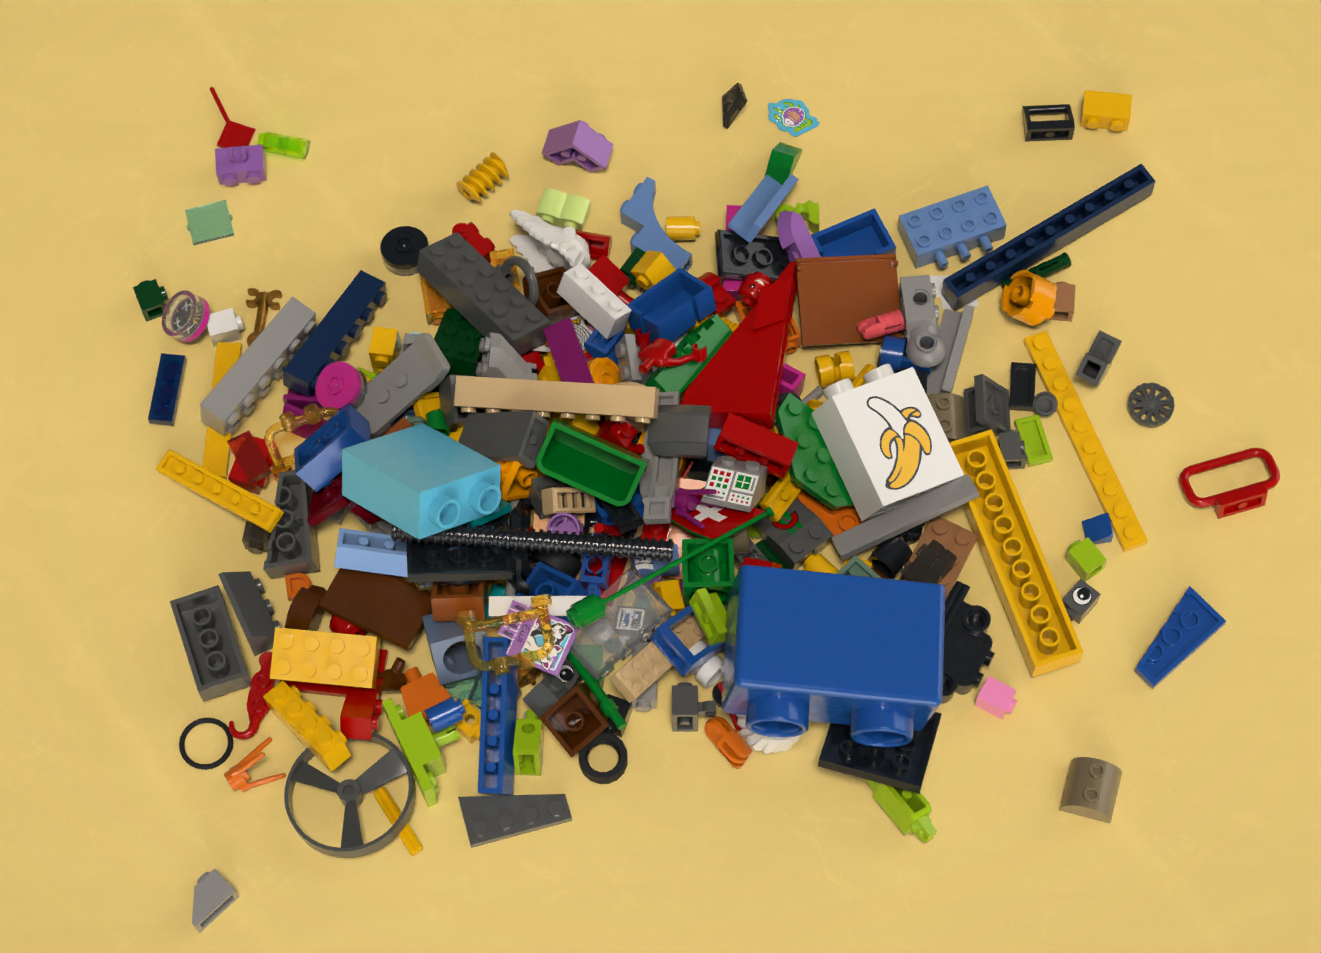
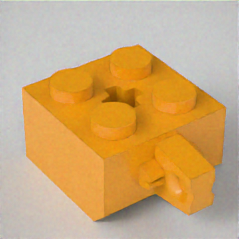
(516, 479)

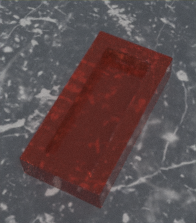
(249, 457)

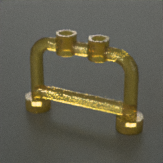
(289, 423)
(524, 659)

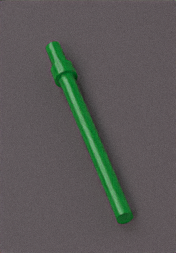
(607, 705)

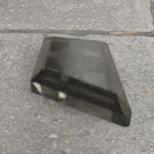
(732, 104)

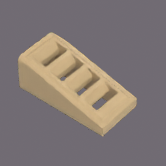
(553, 503)

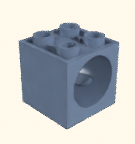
(451, 661)

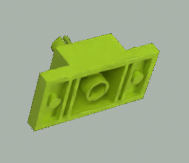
(420, 747)

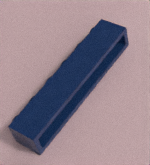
(335, 332)

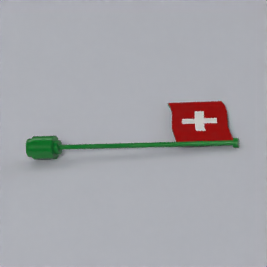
(719, 525)

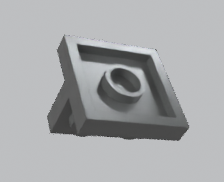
(987, 406)

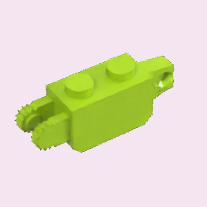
(906, 809)

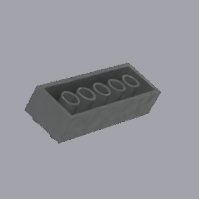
(481, 293)

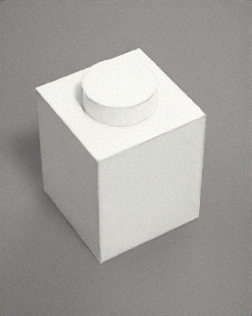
(224, 326)

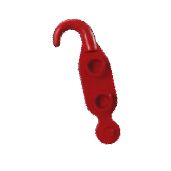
(256, 704)

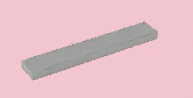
(905, 517)

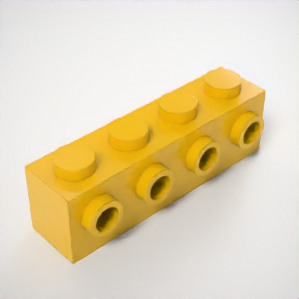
(307, 726)

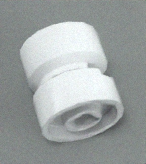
(710, 671)

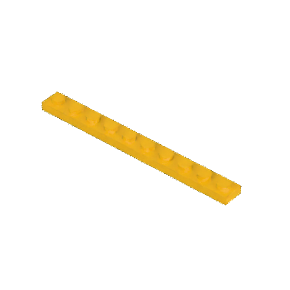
(1085, 442)

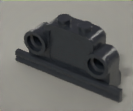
(965, 643)

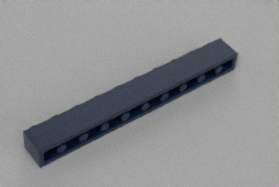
(1048, 236)

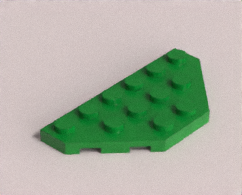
(812, 463)

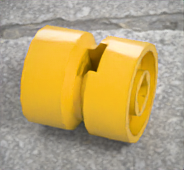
(834, 368)

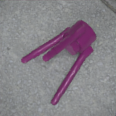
(687, 501)

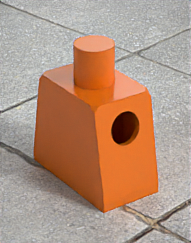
(422, 692)

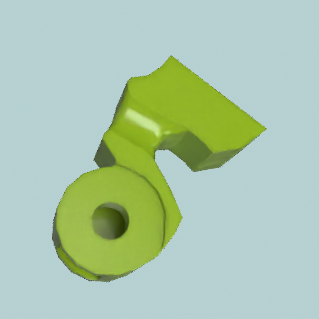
(808, 211)

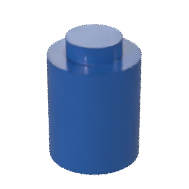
(445, 714)

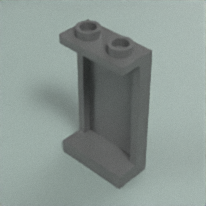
(506, 435)

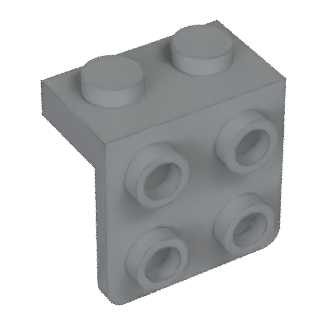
(628, 361)

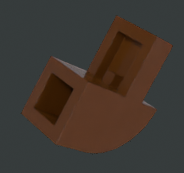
(305, 610)

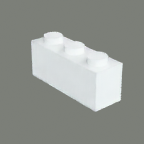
(594, 301)

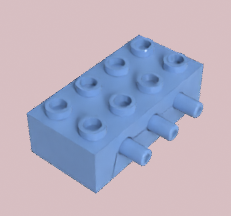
(952, 228)

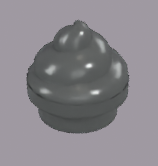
(1045, 403)

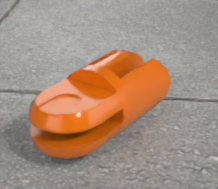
(727, 741)

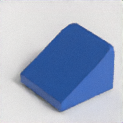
(1098, 529)

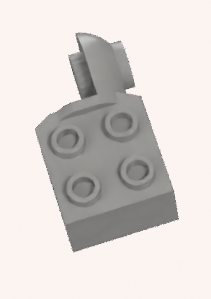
(920, 320)

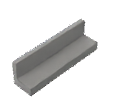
(954, 332)

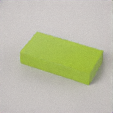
(1035, 440)

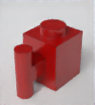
(620, 434)

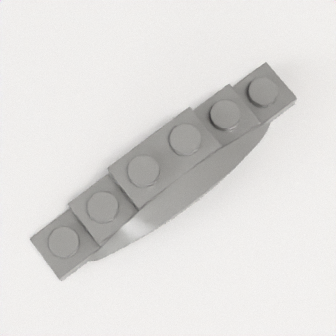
(660, 476)

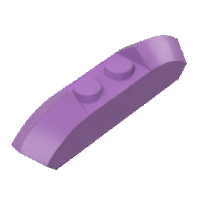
(795, 236)

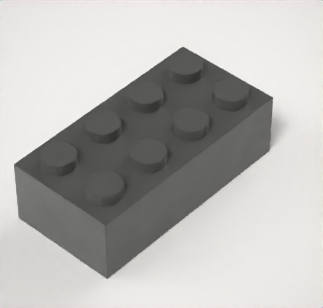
(210, 643)

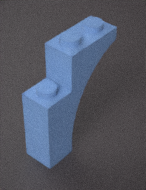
(648, 235)

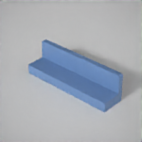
(760, 206)

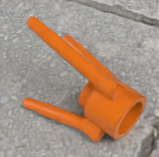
(238, 776)

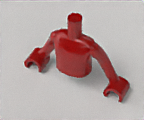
(661, 351)

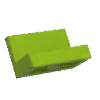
(710, 615)

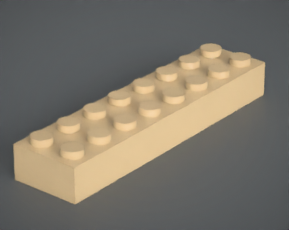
(650, 662)

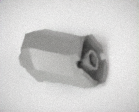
(502, 360)

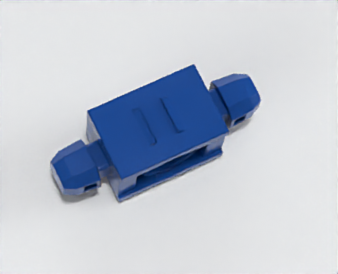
(595, 582)

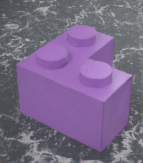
(578, 144)

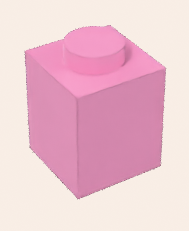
(996, 698)

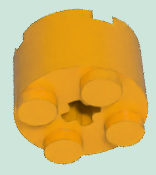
(1029, 298)

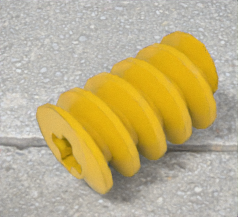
(482, 178)

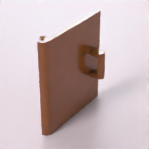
(841, 293)

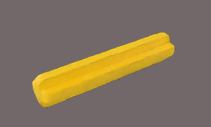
(392, 812)

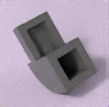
(1099, 358)

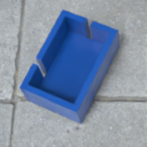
(856, 236)
(672, 306)

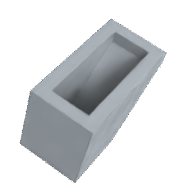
(211, 899)

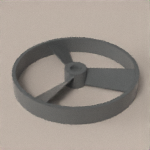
(351, 795)

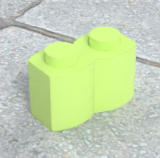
(563, 209)

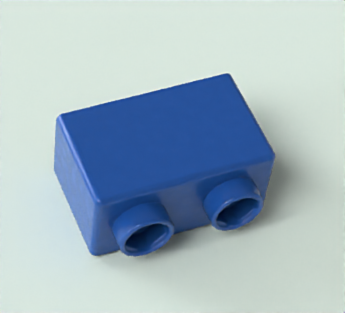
(833, 653)

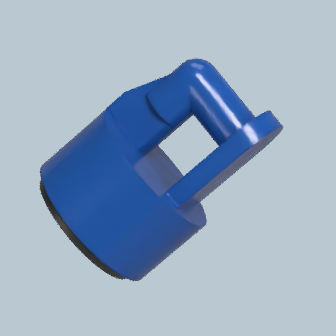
(893, 352)

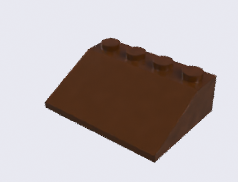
(379, 604)

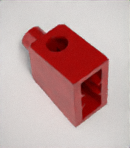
(611, 277)

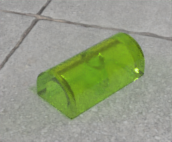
(284, 144)

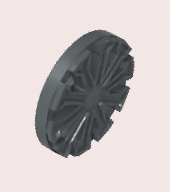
(1150, 404)

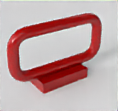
(1234, 500)

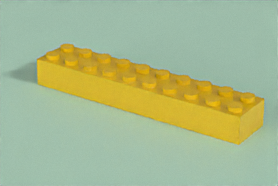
(1016, 558)

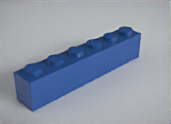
(497, 723)

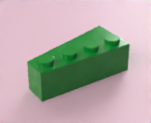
(709, 333)

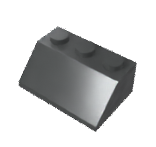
(251, 609)

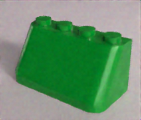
(590, 463)

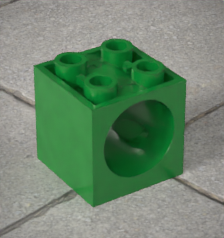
(708, 569)

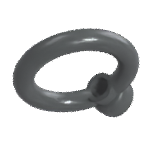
(505, 270)

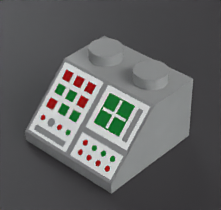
(737, 483)

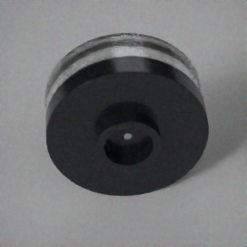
(401, 249)

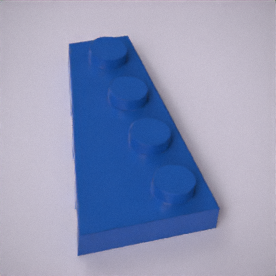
(1182, 634)

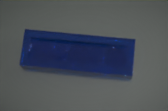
(167, 389)

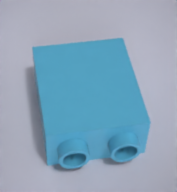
(421, 480)

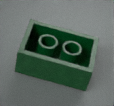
(459, 343)

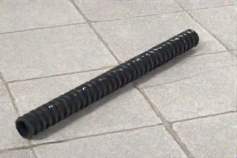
(546, 541)

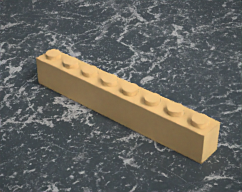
(558, 398)

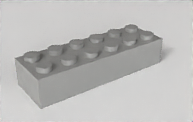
(258, 368)

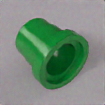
(437, 421)

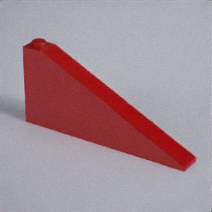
(746, 369)

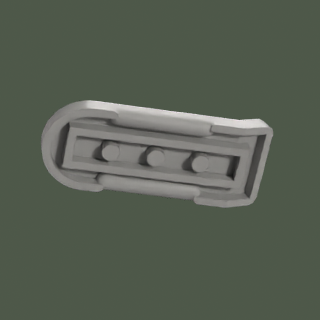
(403, 383)

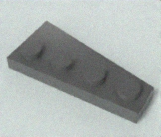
(508, 816)

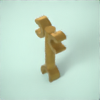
(262, 301)

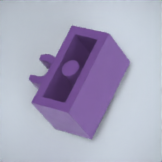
(240, 165)

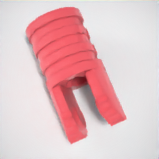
(882, 324)

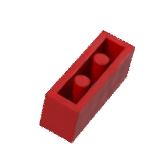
(756, 443)

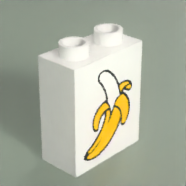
(885, 440)

